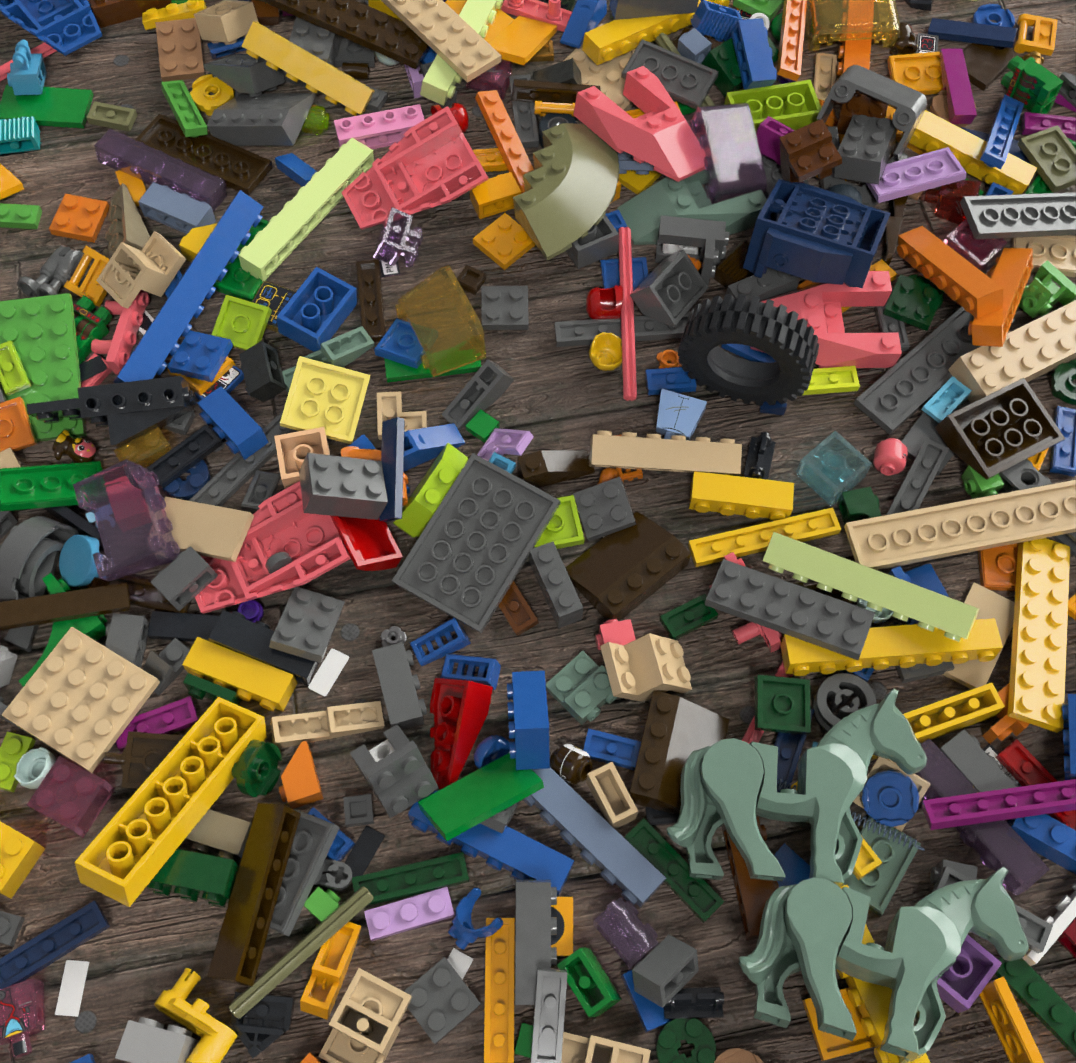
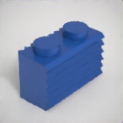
(715, 20)

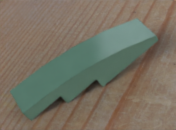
(337, 351)

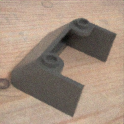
(908, 102)

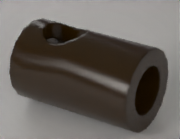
(356, 70)

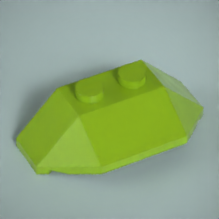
(431, 491)

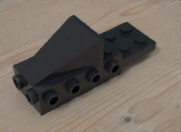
(124, 407)

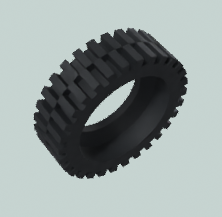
(756, 326)

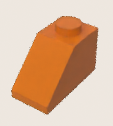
(300, 779)

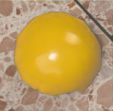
(606, 351)

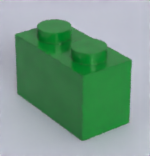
(589, 982)

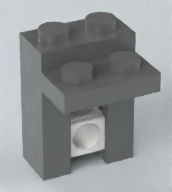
(697, 237)
(395, 771)

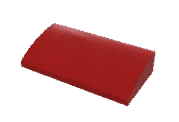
(368, 543)

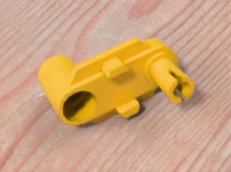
(215, 1036)

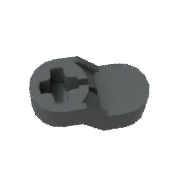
(337, 875)

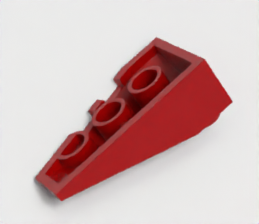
(458, 718)

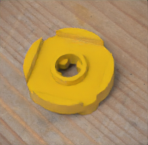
(208, 103)

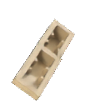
(328, 724)

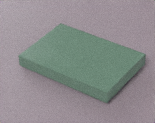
(884, 880)

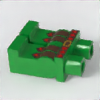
(1031, 84)
(89, 325)

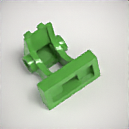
(1044, 293)

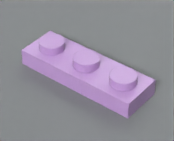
(409, 914)

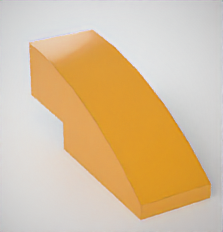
(329, 971)

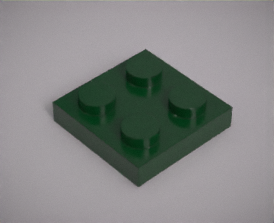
(913, 302)
(782, 704)

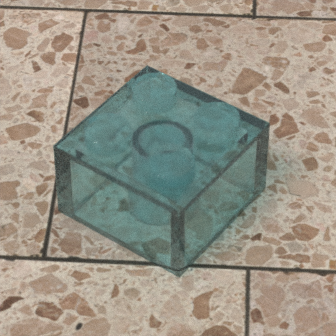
(833, 468)

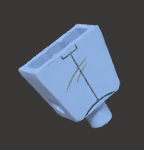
(678, 414)

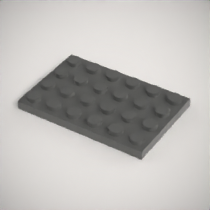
(476, 542)

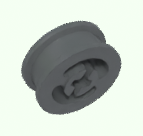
(839, 691)

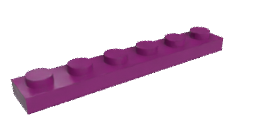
(1000, 804)

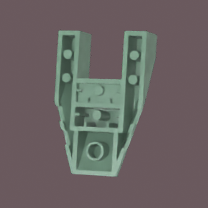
(687, 200)

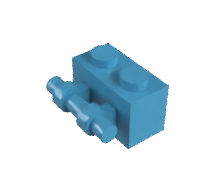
(27, 71)

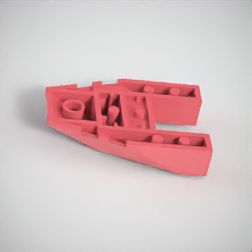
(657, 137)
(821, 308)

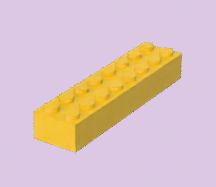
(169, 803)

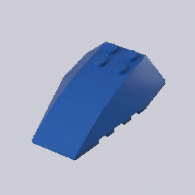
(59, 23)

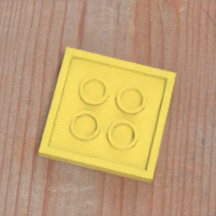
(325, 398)

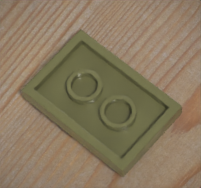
(1052, 156)

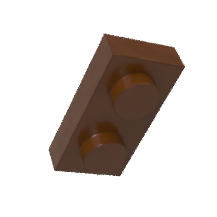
(517, 611)

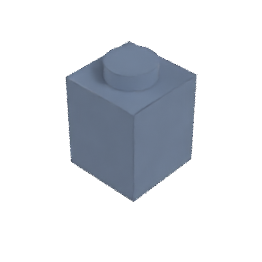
(694, 46)

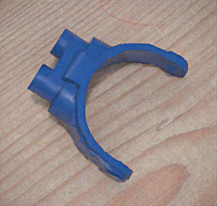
(462, 923)

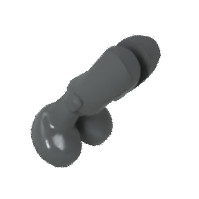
(58, 268)

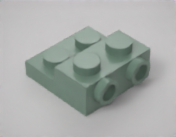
(582, 688)

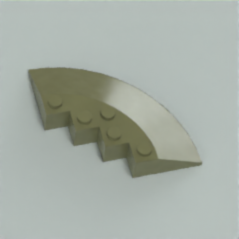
(568, 188)

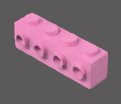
(378, 128)

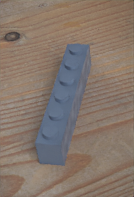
(595, 838)

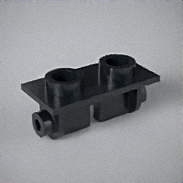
(759, 457)
(695, 1004)

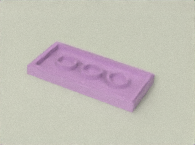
(918, 175)

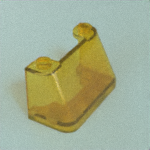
(852, 21)
(443, 322)

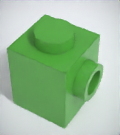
(978, 486)

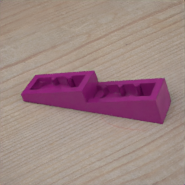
(957, 85)

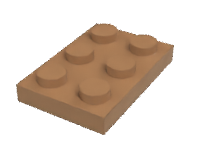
(180, 50)

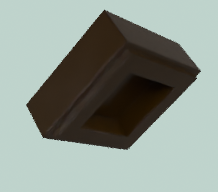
(471, 279)

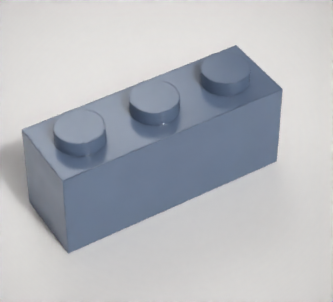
(175, 209)

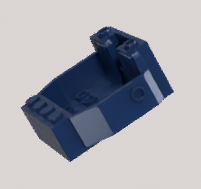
(815, 235)

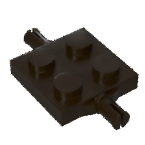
(142, 756)

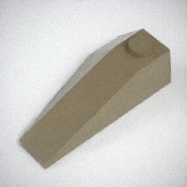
(125, 223)

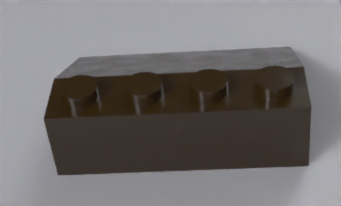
(1000, 430)
(628, 567)
(669, 737)

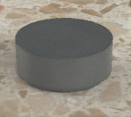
(278, 561)

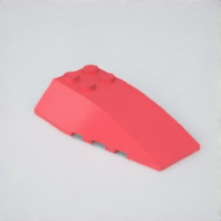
(416, 173)
(276, 528)

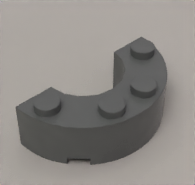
(25, 550)

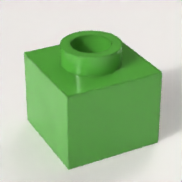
(322, 903)

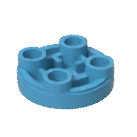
(77, 560)

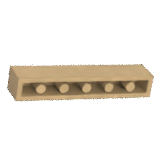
(665, 454)

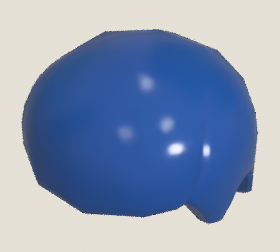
(490, 750)

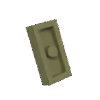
(112, 116)

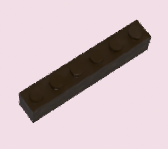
(254, 894)

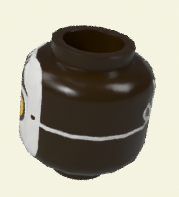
(571, 763)

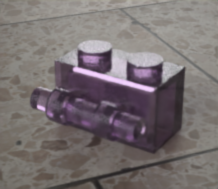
(393, 238)
(626, 932)

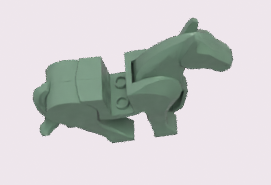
(739, 780)
(822, 929)

